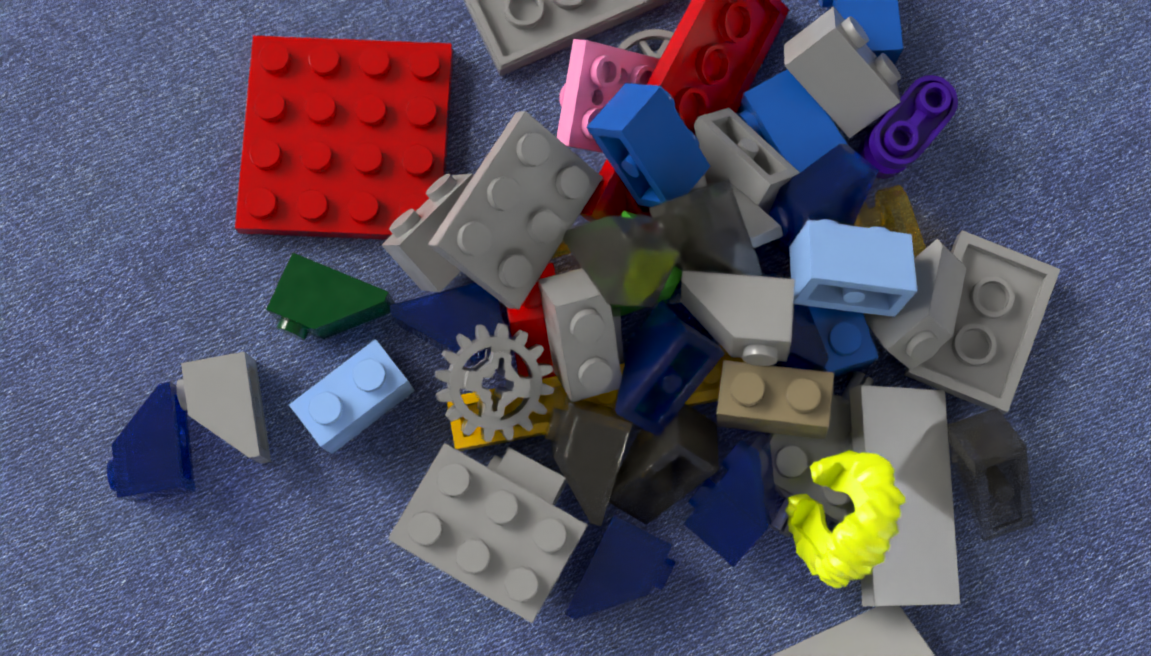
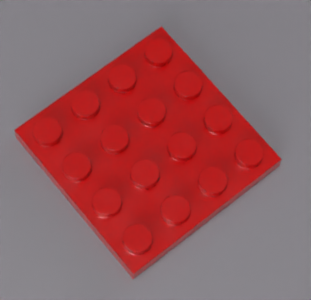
(341, 134)

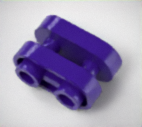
(909, 126)

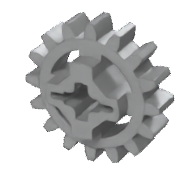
(492, 406)

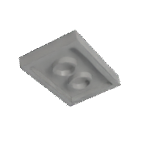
(516, 210)
(994, 324)
(488, 532)

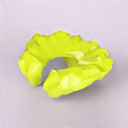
(863, 535)

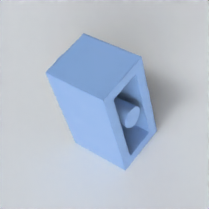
(852, 268)
(351, 397)

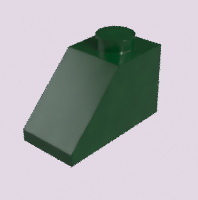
(323, 300)

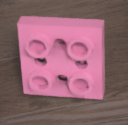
(592, 83)

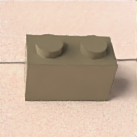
(775, 399)

